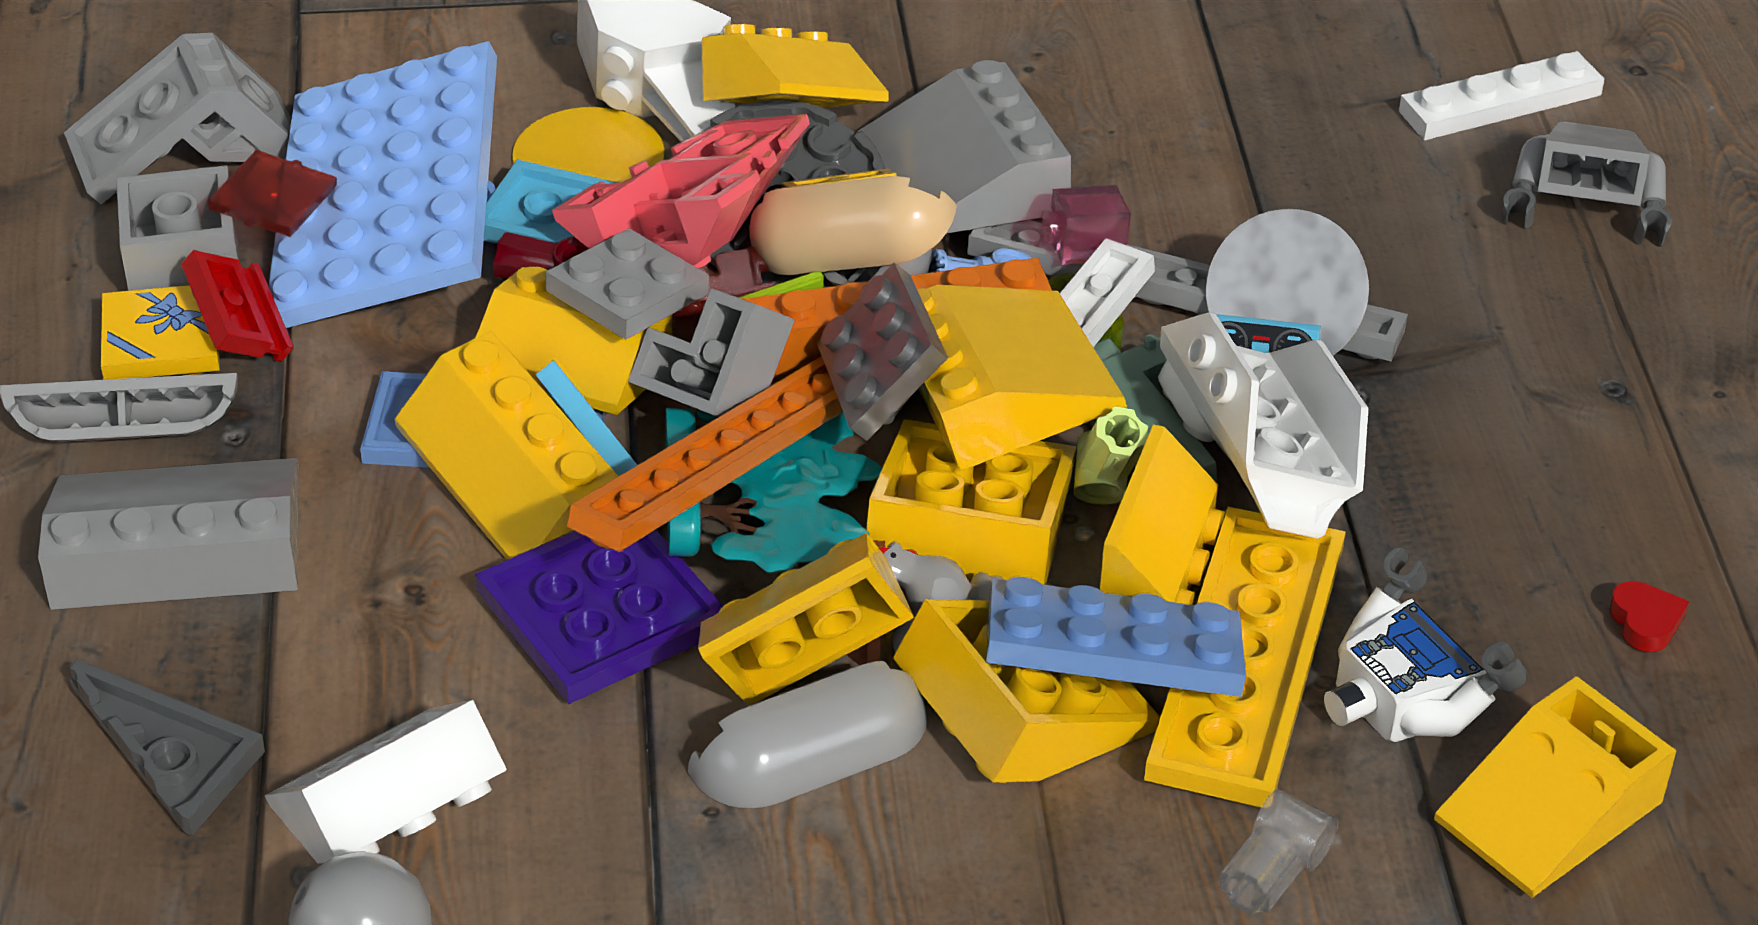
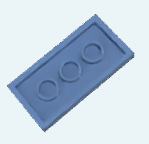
(1115, 636)

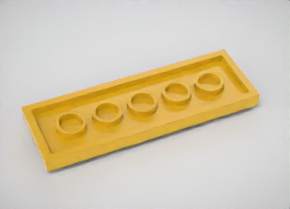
(1282, 590)

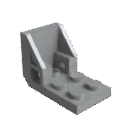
(169, 103)

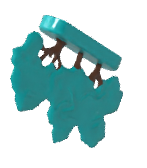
(783, 495)

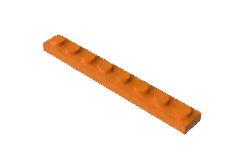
(706, 459)

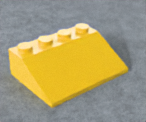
(1011, 370)

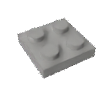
(627, 283)

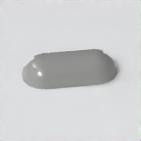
(120, 406)
(811, 737)

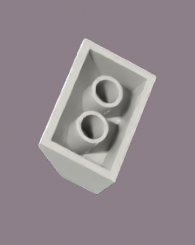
(390, 782)

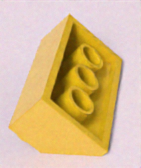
(501, 445)

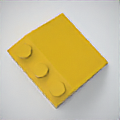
(984, 518)
(1011, 717)

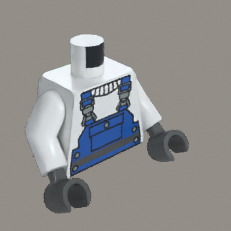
(1408, 671)

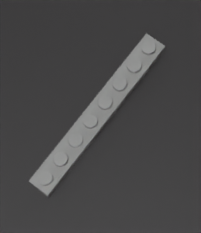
(1178, 284)

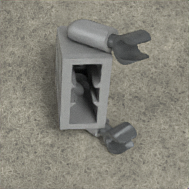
(1592, 165)

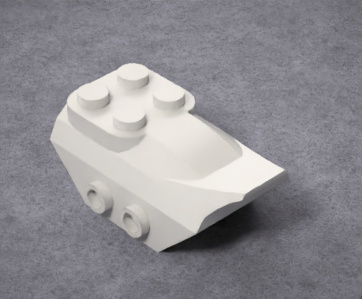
(1277, 415)

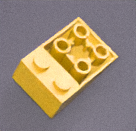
(1559, 787)

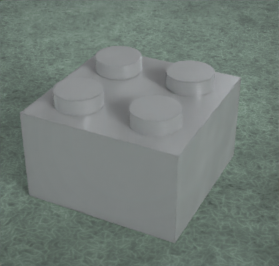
(168, 218)

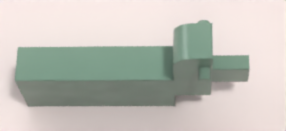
(1137, 378)

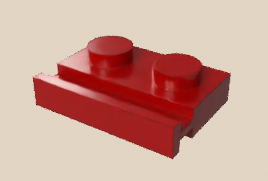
(236, 306)

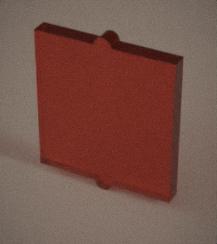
(272, 193)

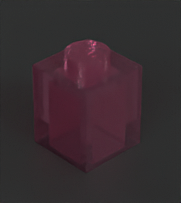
(1083, 219)

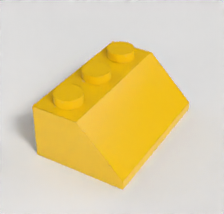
(775, 66)
(546, 329)
(1162, 525)
(804, 620)

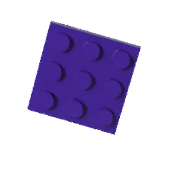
(596, 610)

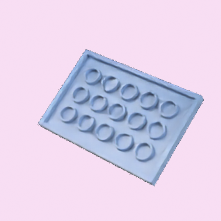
(407, 191)

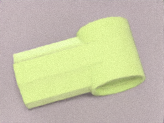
(1108, 456)

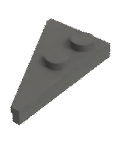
(176, 748)

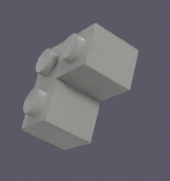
(724, 363)

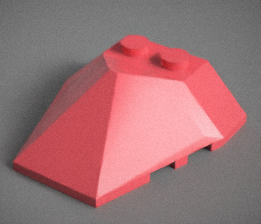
(696, 196)

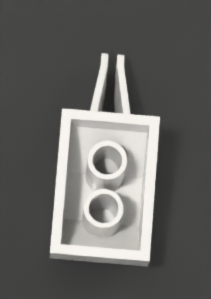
(650, 58)

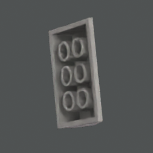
(978, 144)
(171, 534)

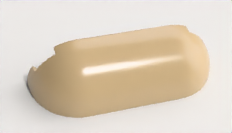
(848, 225)

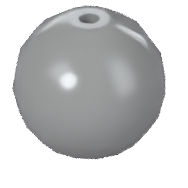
(360, 891)

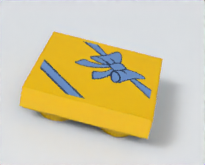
(154, 334)

